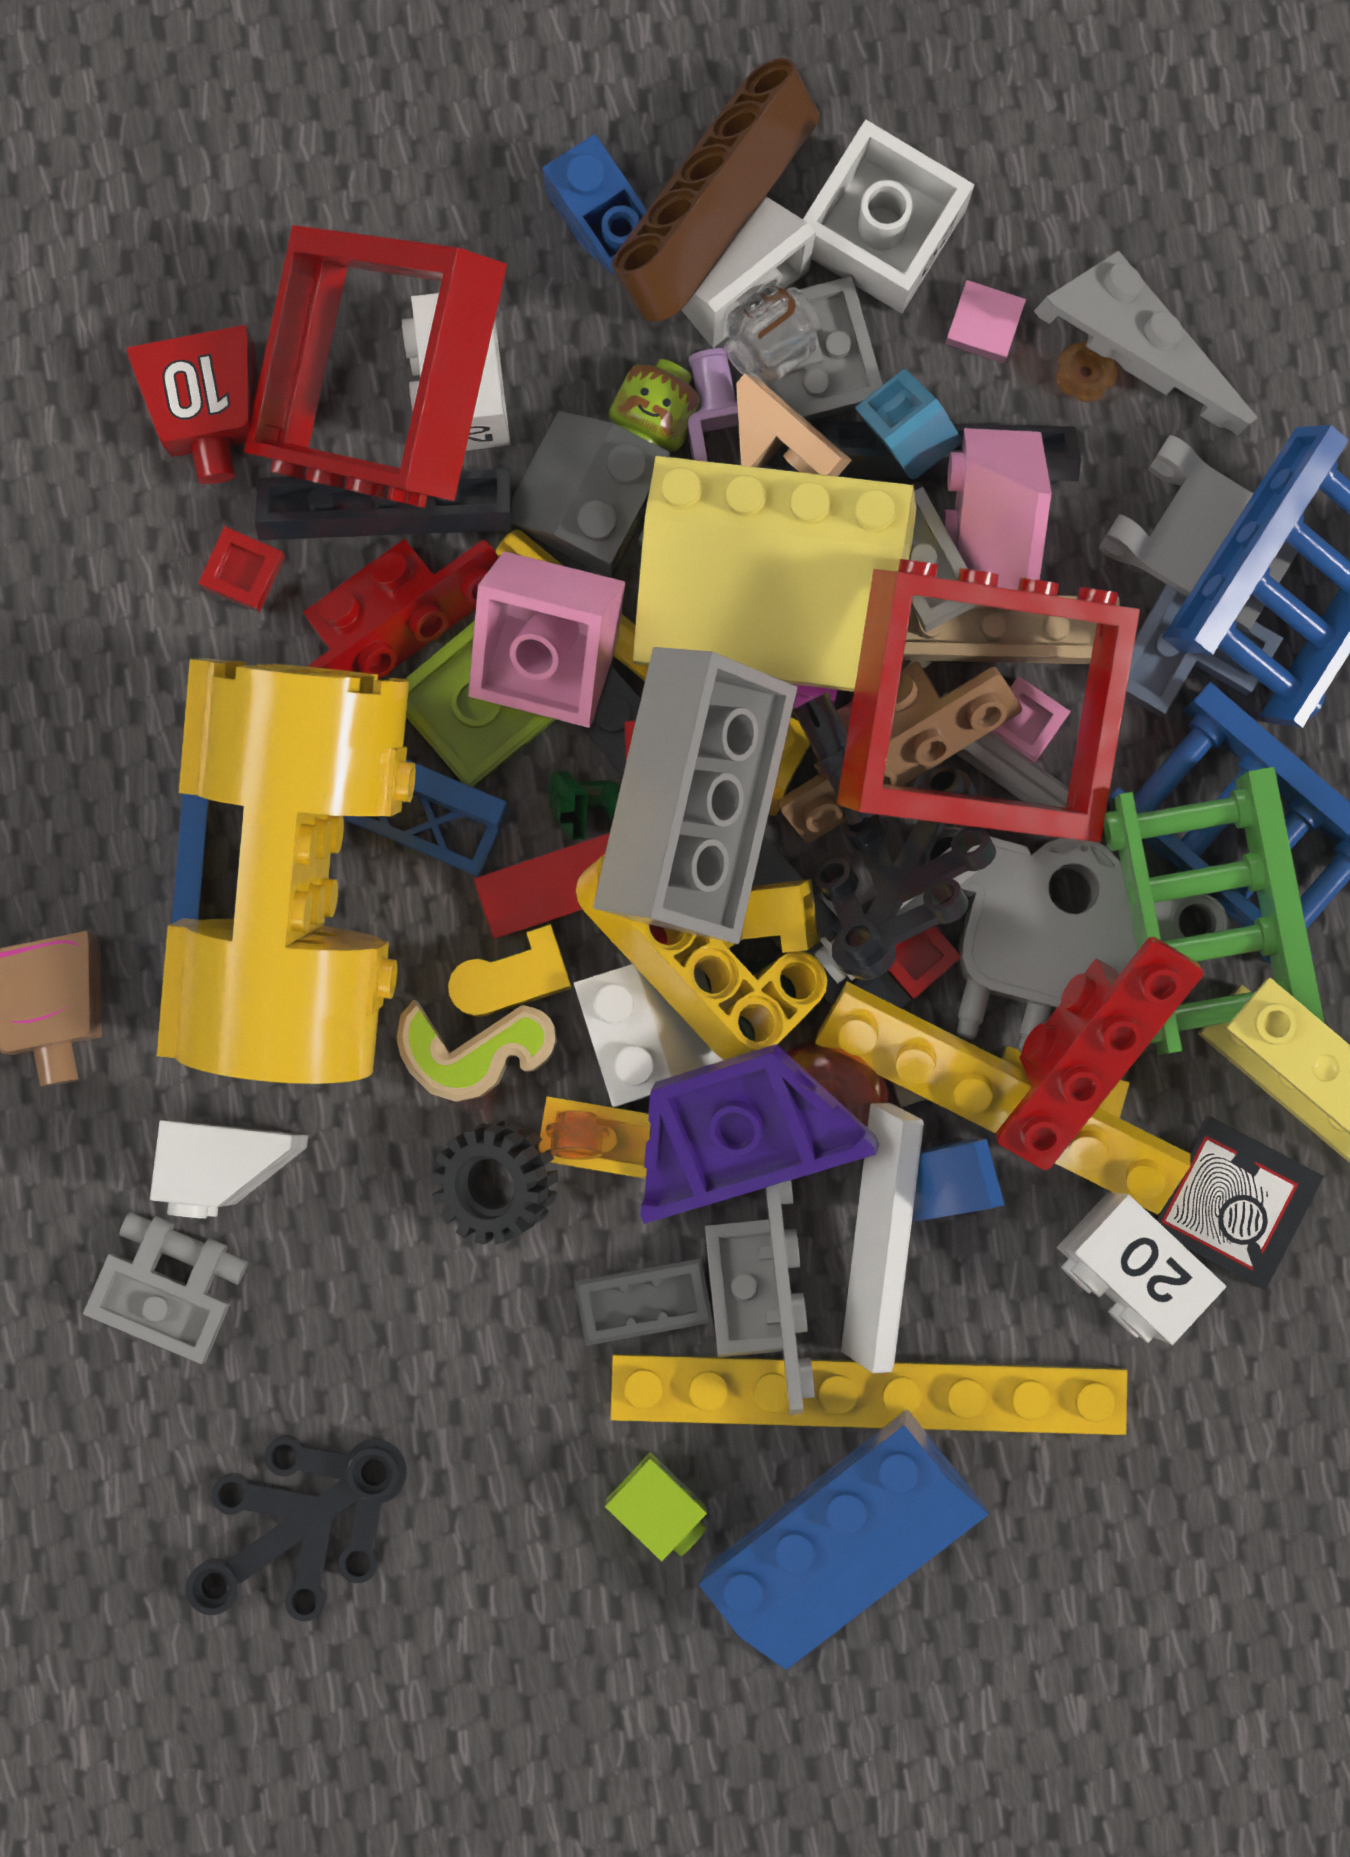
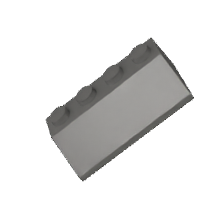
(695, 794)

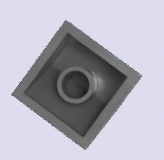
(586, 490)

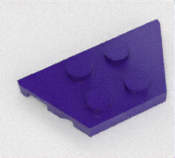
(742, 1131)

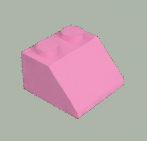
(1000, 503)
(544, 637)

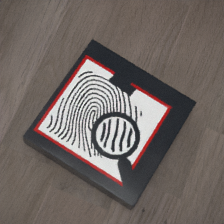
(1238, 1202)

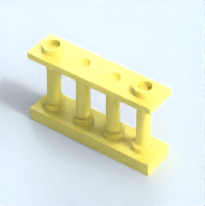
(1291, 1060)

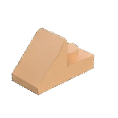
(769, 422)

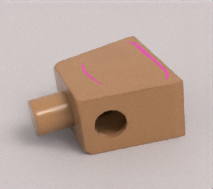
(51, 1001)

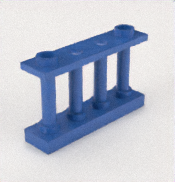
(1243, 570)
(1310, 799)

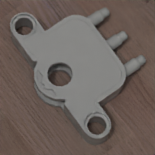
(1029, 949)

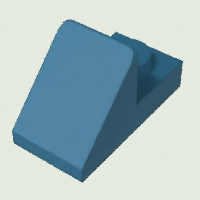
(909, 423)

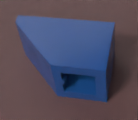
(593, 199)

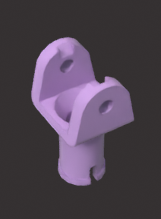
(717, 398)

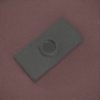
(643, 1301)

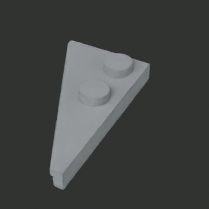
(1144, 338)

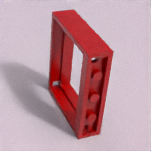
(301, 346)
(877, 690)

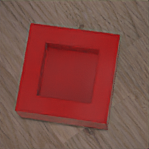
(241, 569)
(922, 961)

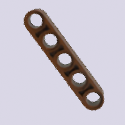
(716, 190)

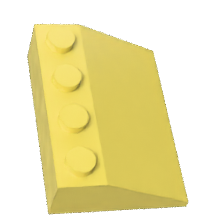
(766, 565)

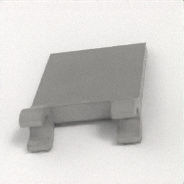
(1189, 527)

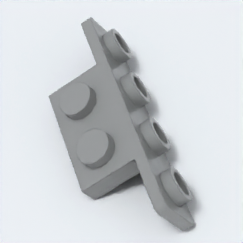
(754, 1295)

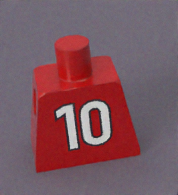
(200, 395)

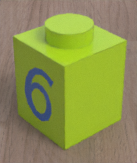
(658, 1509)

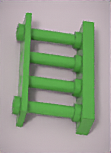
(1264, 869)

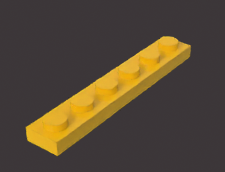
(989, 1090)

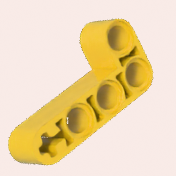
(733, 988)

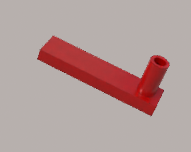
(537, 887)

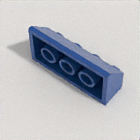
(842, 1542)

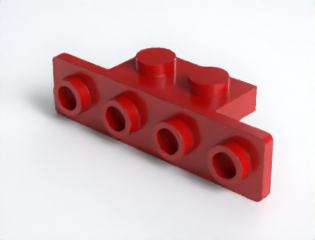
(395, 608)
(1091, 1045)

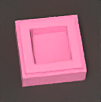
(985, 321)
(1035, 725)

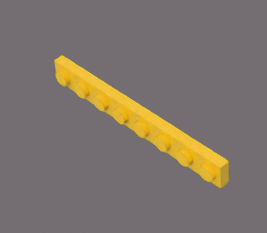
(851, 1396)

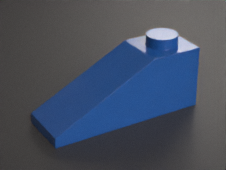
(956, 1180)

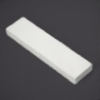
(882, 1239)

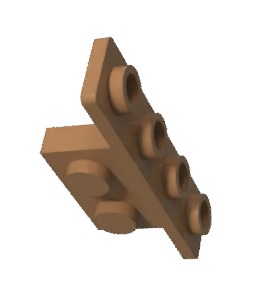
(922, 735)

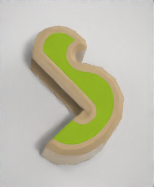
(481, 1061)

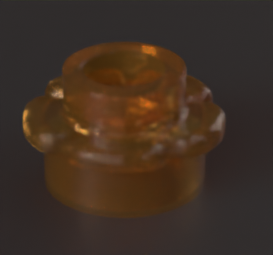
(1085, 388)
(576, 1135)

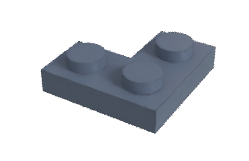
(1160, 669)

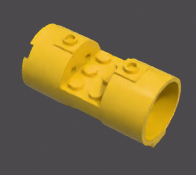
(274, 985)

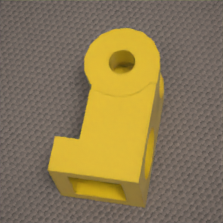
(784, 911)
(492, 987)

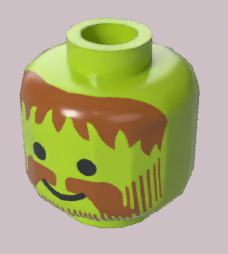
(656, 404)

